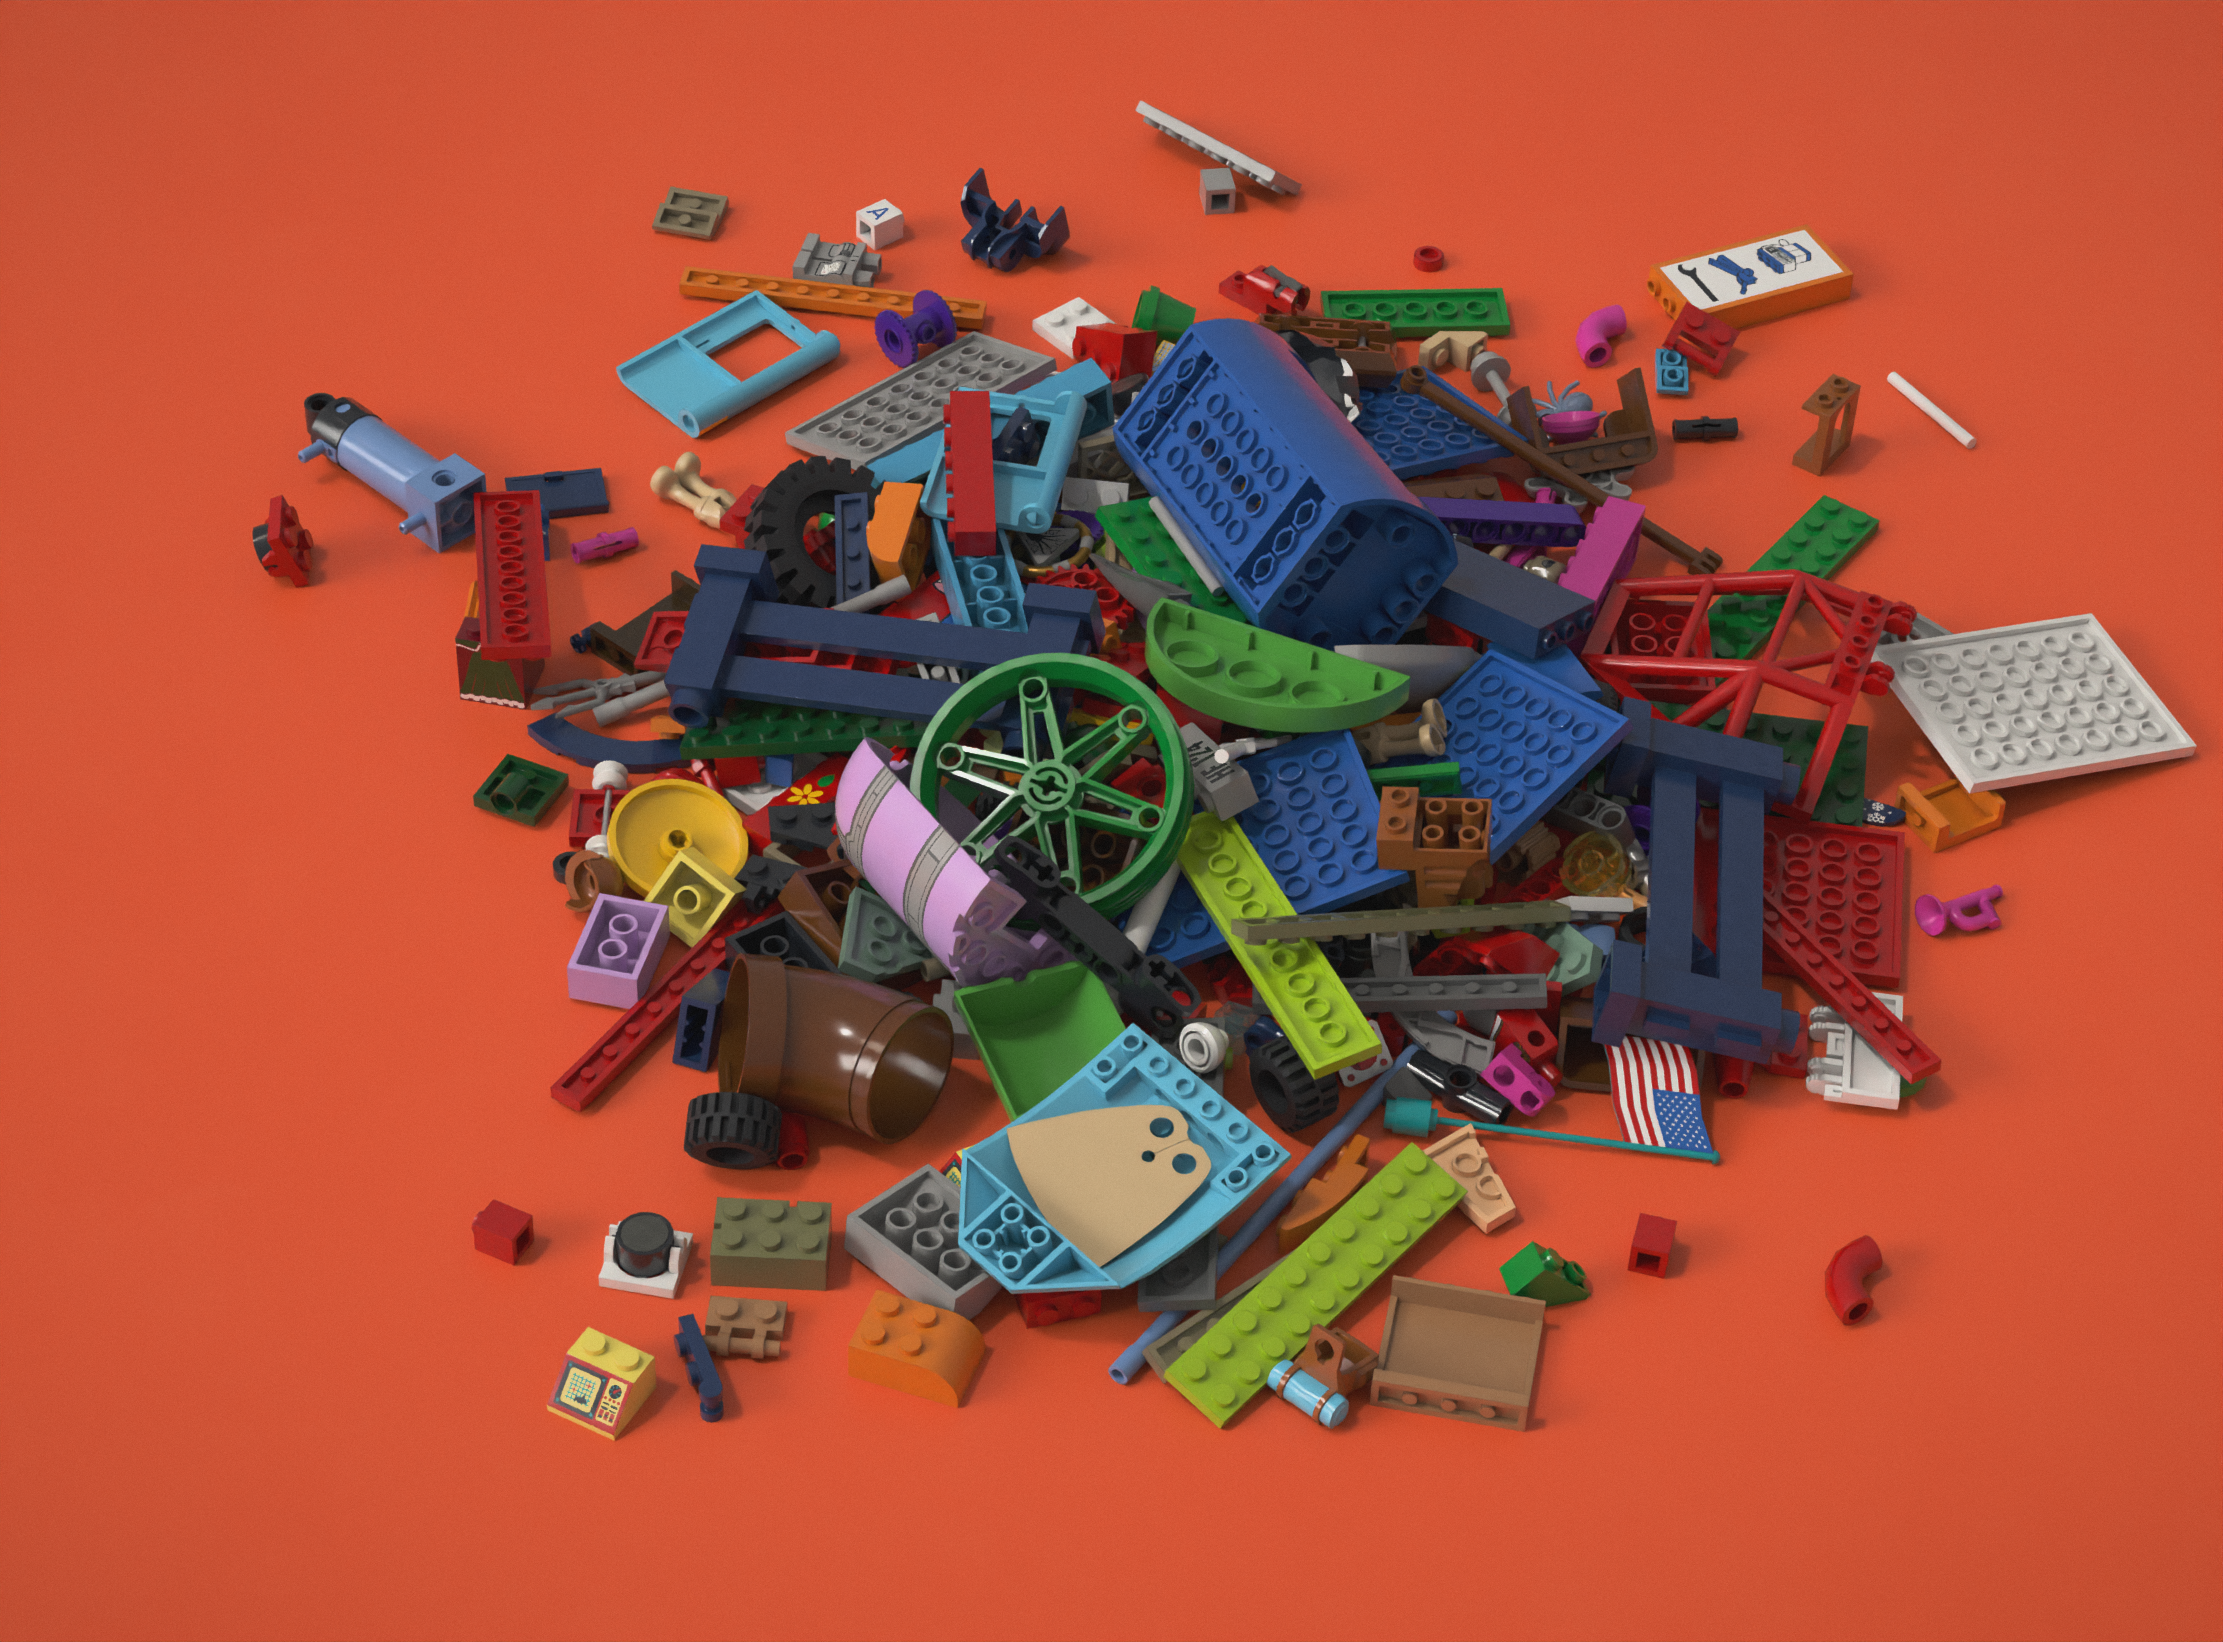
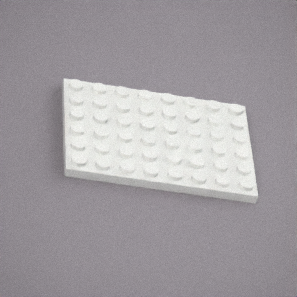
(2032, 702)

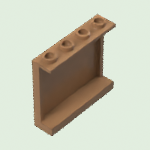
(1458, 1353)

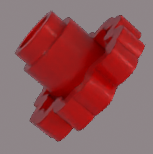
(822, 547)

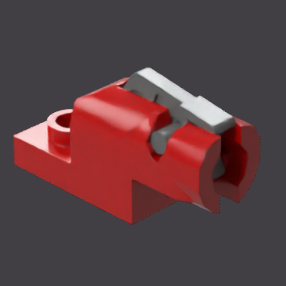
(1266, 291)

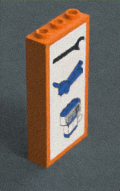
(1754, 278)

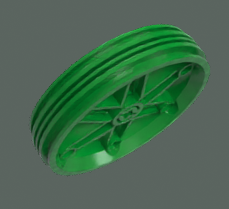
(1041, 672)

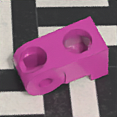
(1518, 1081)

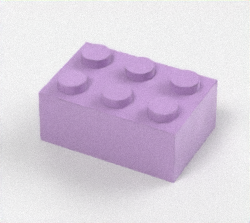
(618, 951)

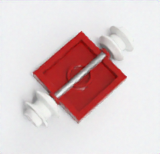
(595, 806)

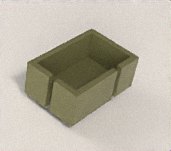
(771, 1244)

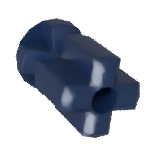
(579, 643)

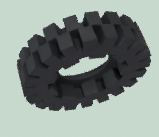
(780, 519)

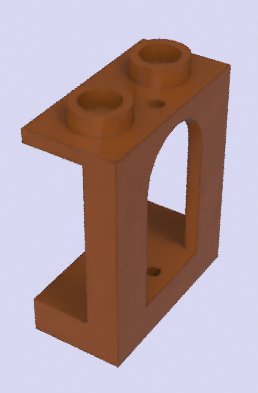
(1828, 441)

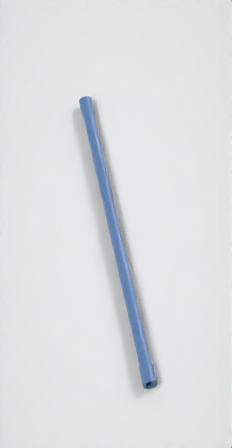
(1132, 1358)

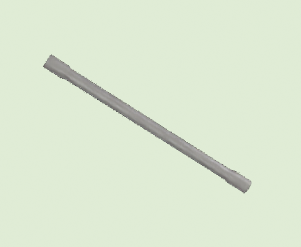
(625, 705)

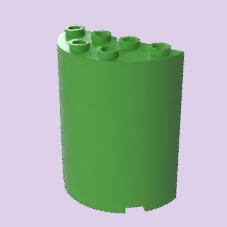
(1038, 1030)

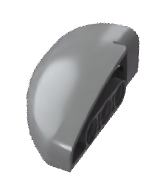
(1430, 667)

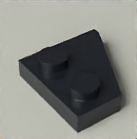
(804, 826)

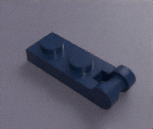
(700, 1368)

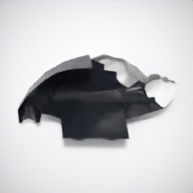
(1329, 370)

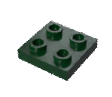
(521, 790)

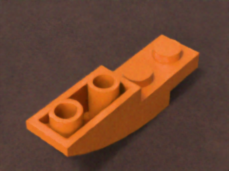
(1324, 1198)

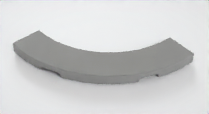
(1428, 1028)

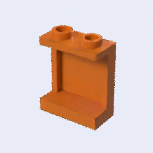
(1948, 813)

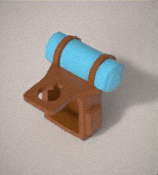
(1325, 1374)

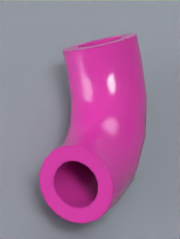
(1594, 332)

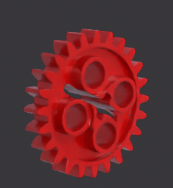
(1111, 602)

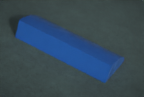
(1557, 665)

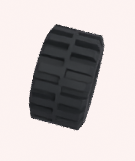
(1287, 1087)
(732, 1130)

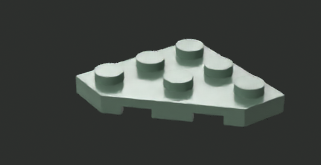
(877, 940)
(1578, 959)

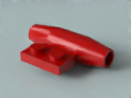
(1735, 1074)

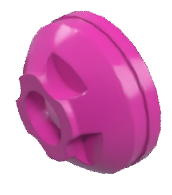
(1571, 425)

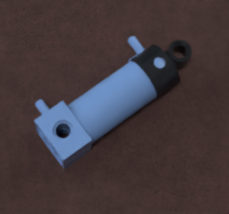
(430, 490)

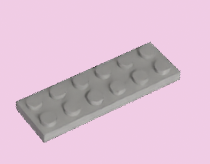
(1217, 150)

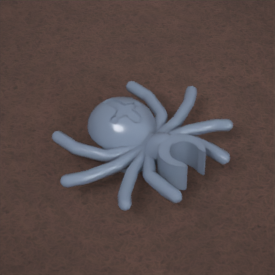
(1573, 402)

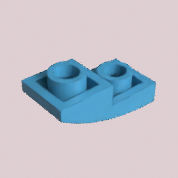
(1671, 372)

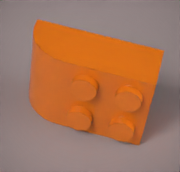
(899, 533)
(915, 1349)

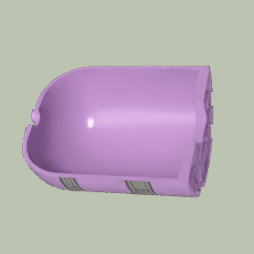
(930, 876)

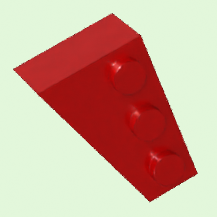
(1116, 349)

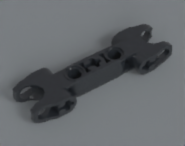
(1142, 981)

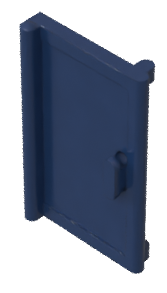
(566, 492)

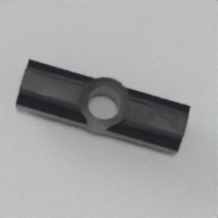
(1459, 1088)

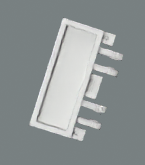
(1852, 1067)

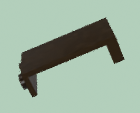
(622, 646)

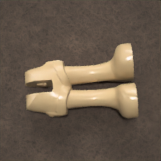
(685, 477)
(1416, 738)

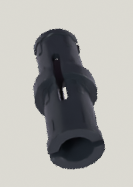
(1704, 428)

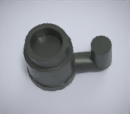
(1358, 958)

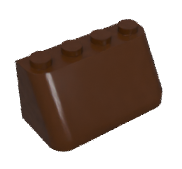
(1584, 1061)

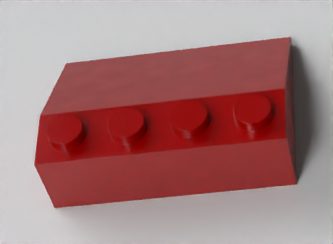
(1654, 630)

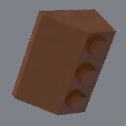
(1457, 487)

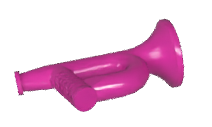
(1933, 914)

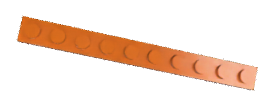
(819, 295)

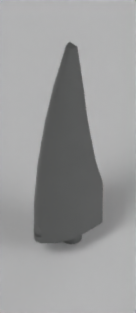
(1139, 589)

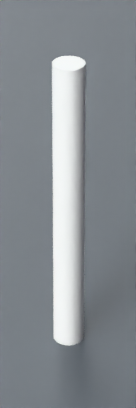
(1931, 410)

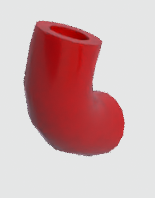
(1845, 1279)

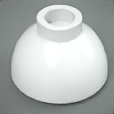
(1203, 1046)

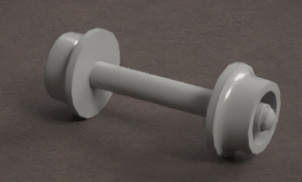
(1490, 373)

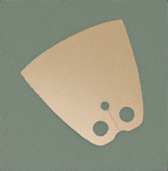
(1092, 1175)

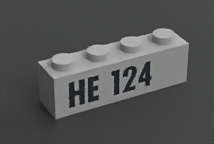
(1218, 786)

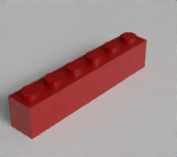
(972, 473)

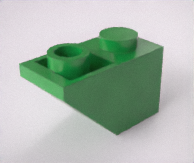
(1544, 1276)

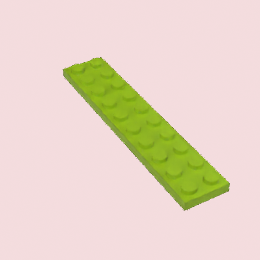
(1290, 977)
(1315, 1284)

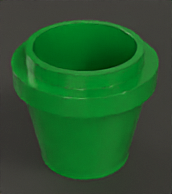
(1163, 314)

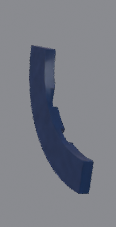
(590, 749)

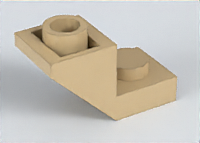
(1454, 347)

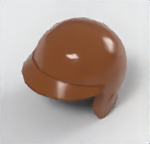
(588, 876)

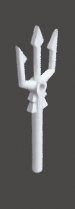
(1247, 746)

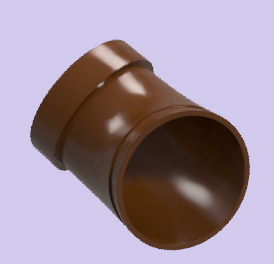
(832, 1047)

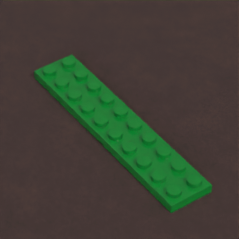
(1815, 545)
(1156, 555)

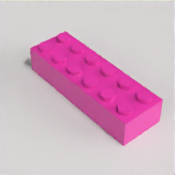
(1603, 555)

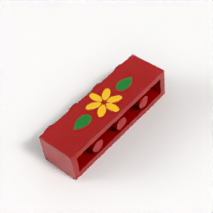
(814, 788)

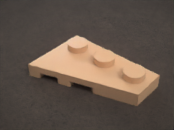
(1464, 1160)

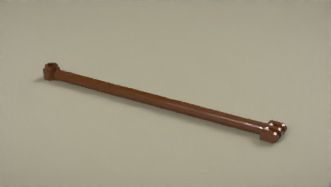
(1416, 382)

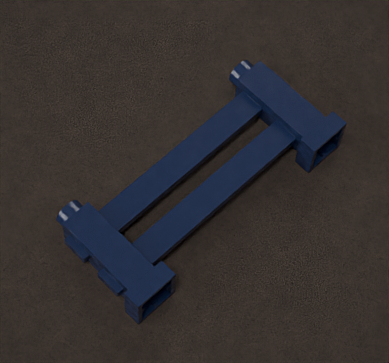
(741, 607)
(1662, 995)

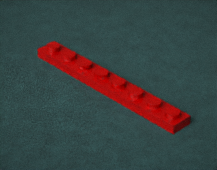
(1846, 994)

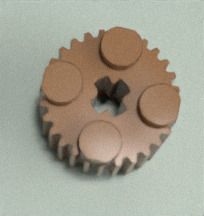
(1527, 855)

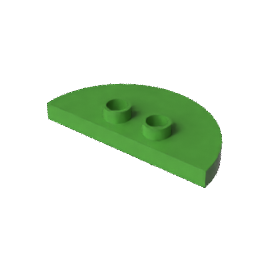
(1264, 676)

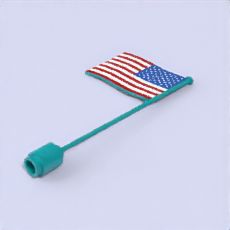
(1651, 1095)

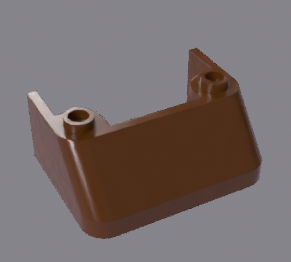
(1627, 439)

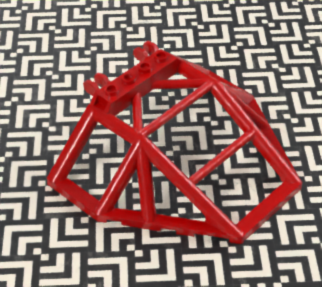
(1848, 674)

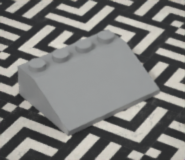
(913, 1244)

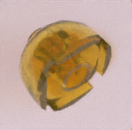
(1596, 866)

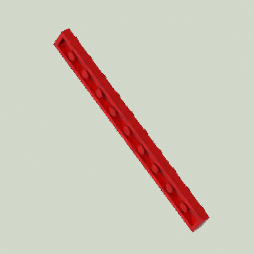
(652, 1012)

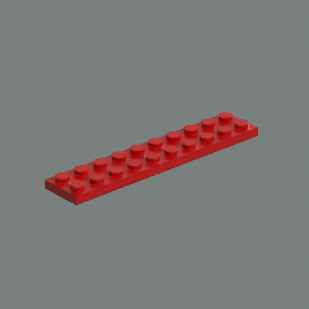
(511, 576)

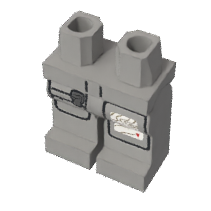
(836, 263)

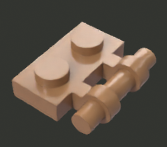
(745, 1326)

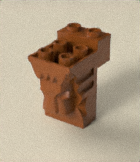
(1438, 839)

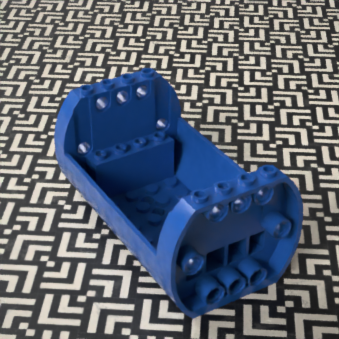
(1337, 535)

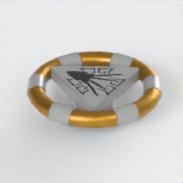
(1046, 547)

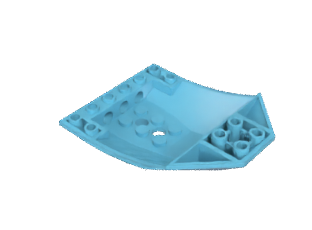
(1028, 1255)

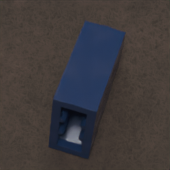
(700, 1022)

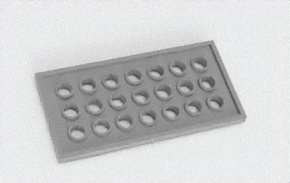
(912, 400)

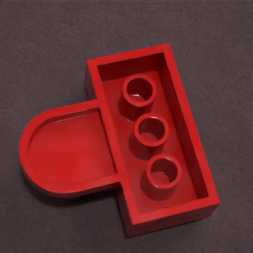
(1183, 714)

